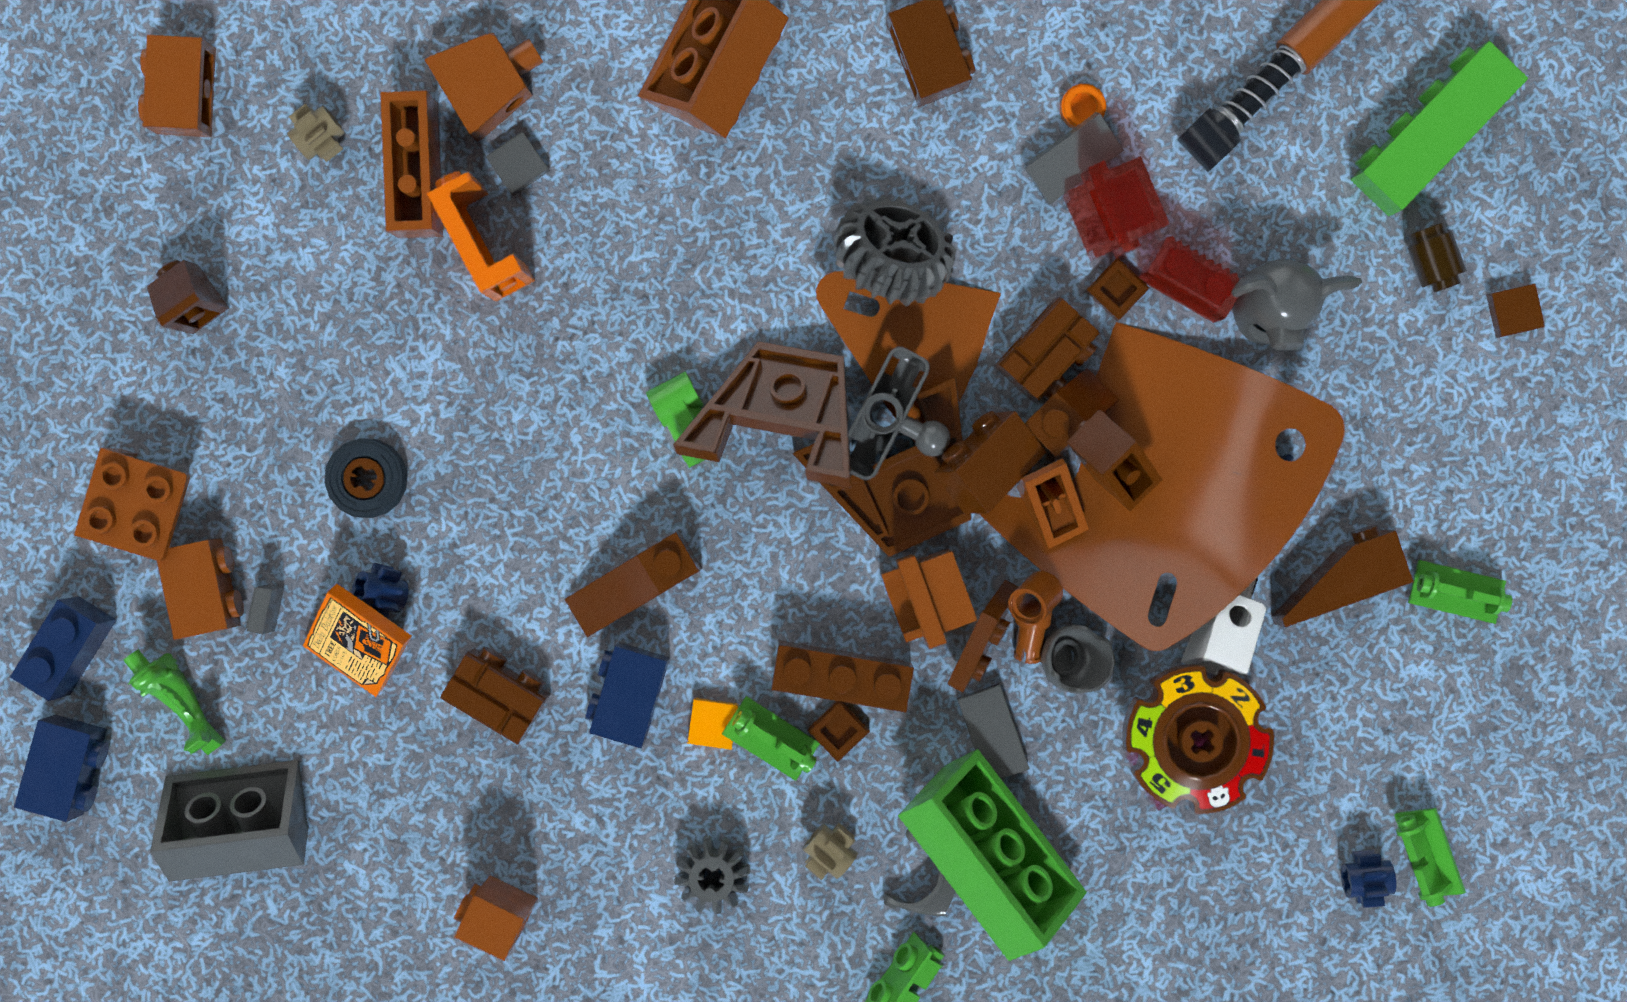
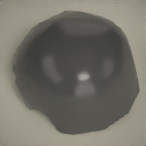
(1091, 663)

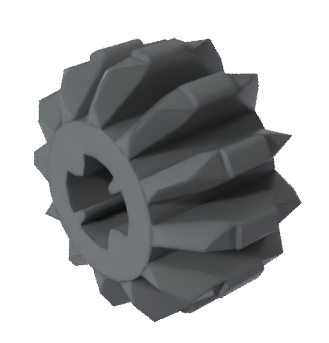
(712, 858)

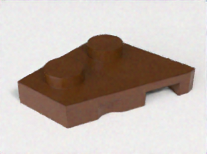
(987, 631)

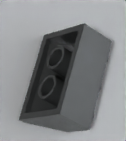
(231, 821)

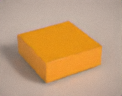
(709, 721)

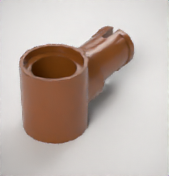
(1034, 616)

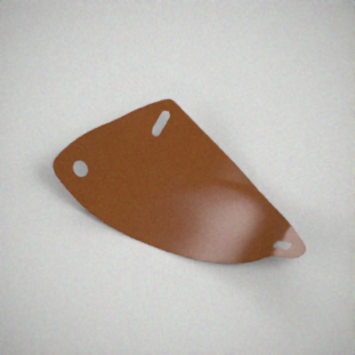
(1190, 417)

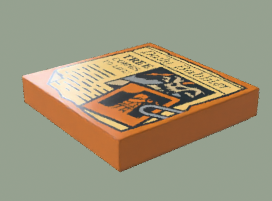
(356, 640)

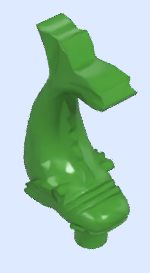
(170, 686)

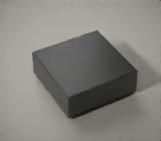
(517, 163)
(264, 609)

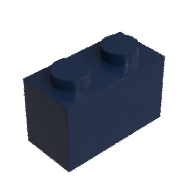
(63, 648)
(628, 694)
(62, 768)

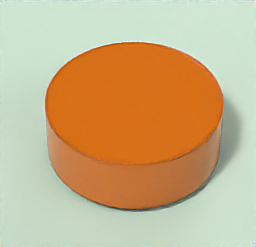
(1081, 103)

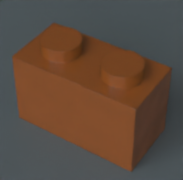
(177, 85)
(200, 588)
(493, 916)

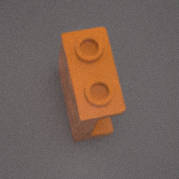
(450, 201)

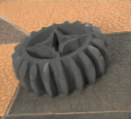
(894, 250)

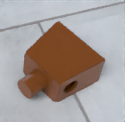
(484, 80)

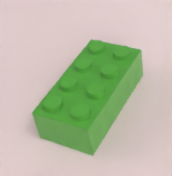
(993, 855)

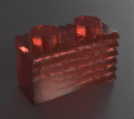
(1190, 279)

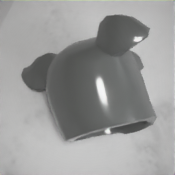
(1284, 301)

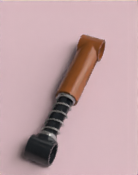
(1298, 52)

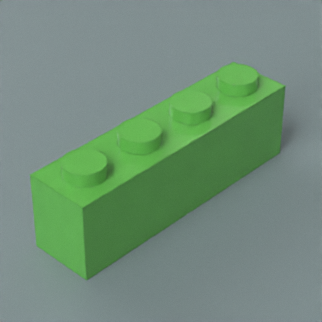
(1438, 128)

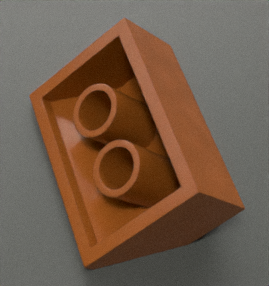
(713, 61)

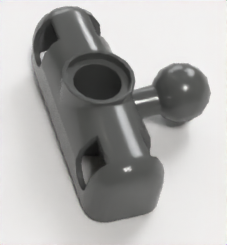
(930, 437)

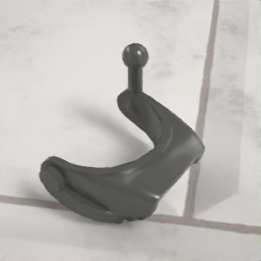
(934, 904)

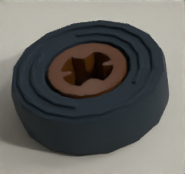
(360, 500)

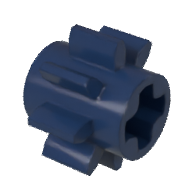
(381, 589)
(1368, 878)

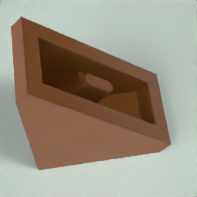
(1053, 503)

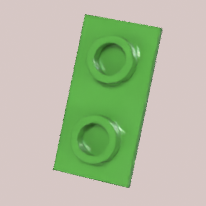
(1459, 592)
(771, 739)
(1429, 855)
(911, 964)

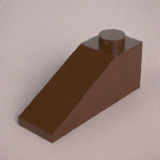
(1350, 574)
(633, 583)

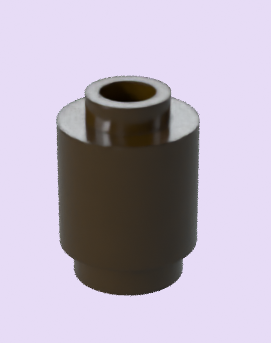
(1436, 257)

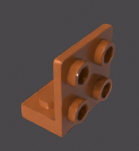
(132, 504)

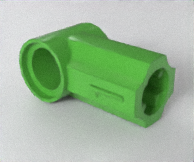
(676, 407)

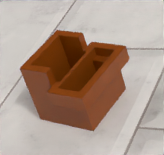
(928, 596)

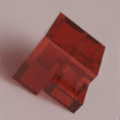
(1115, 208)

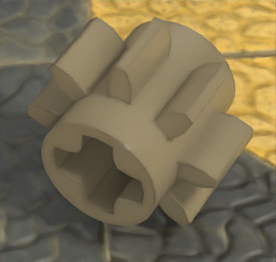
(315, 132)
(830, 851)

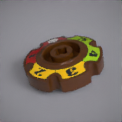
(1227, 718)

